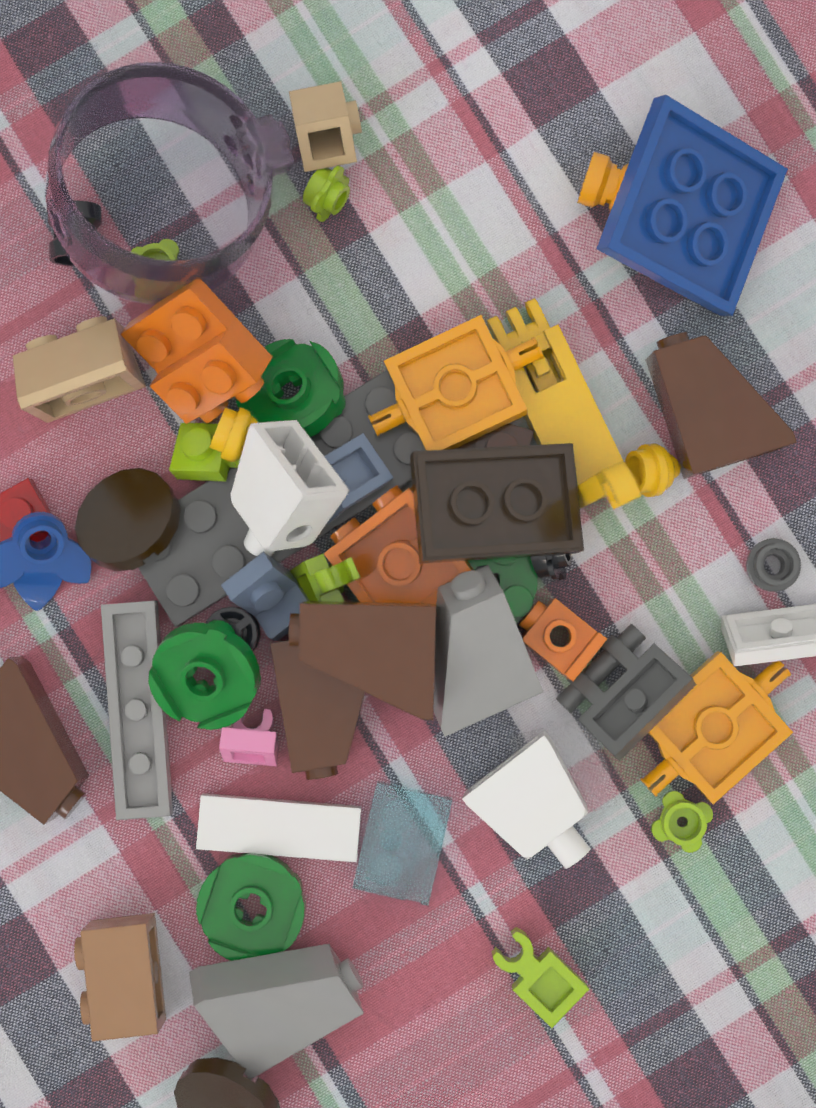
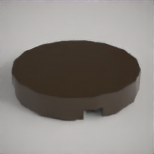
(127, 519)
(221, 1085)

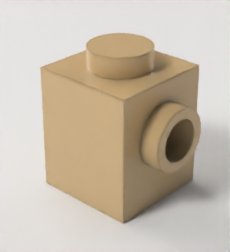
(325, 125)

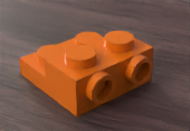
(198, 352)
(389, 556)

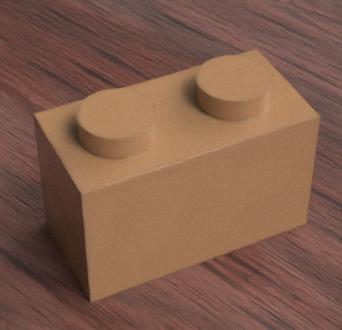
(121, 977)

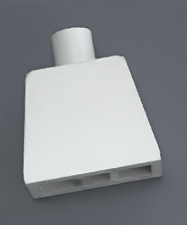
(284, 488)
(533, 802)

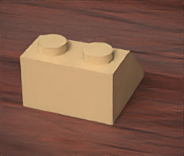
(76, 370)

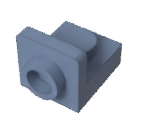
(359, 470)
(267, 593)

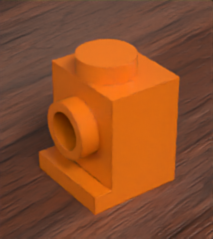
(572, 656)

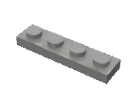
(135, 718)

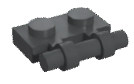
(635, 700)

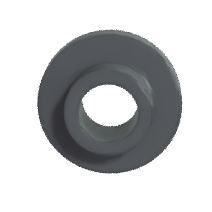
(788, 558)

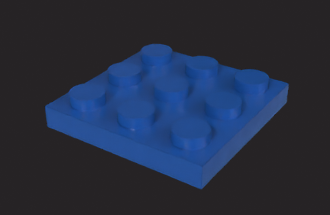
(692, 207)

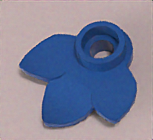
(42, 565)

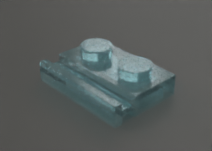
(402, 843)

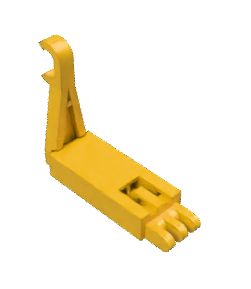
(566, 409)

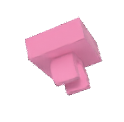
(249, 745)

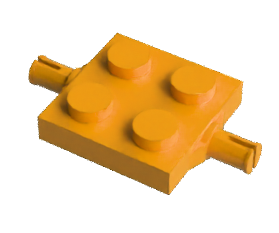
(456, 386)
(719, 728)

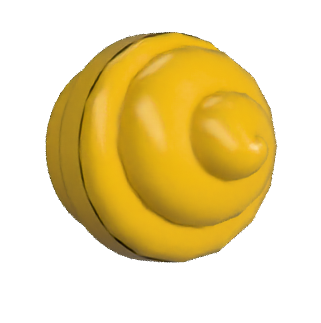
(232, 433)
(652, 469)

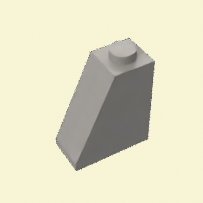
(478, 653)
(276, 1002)

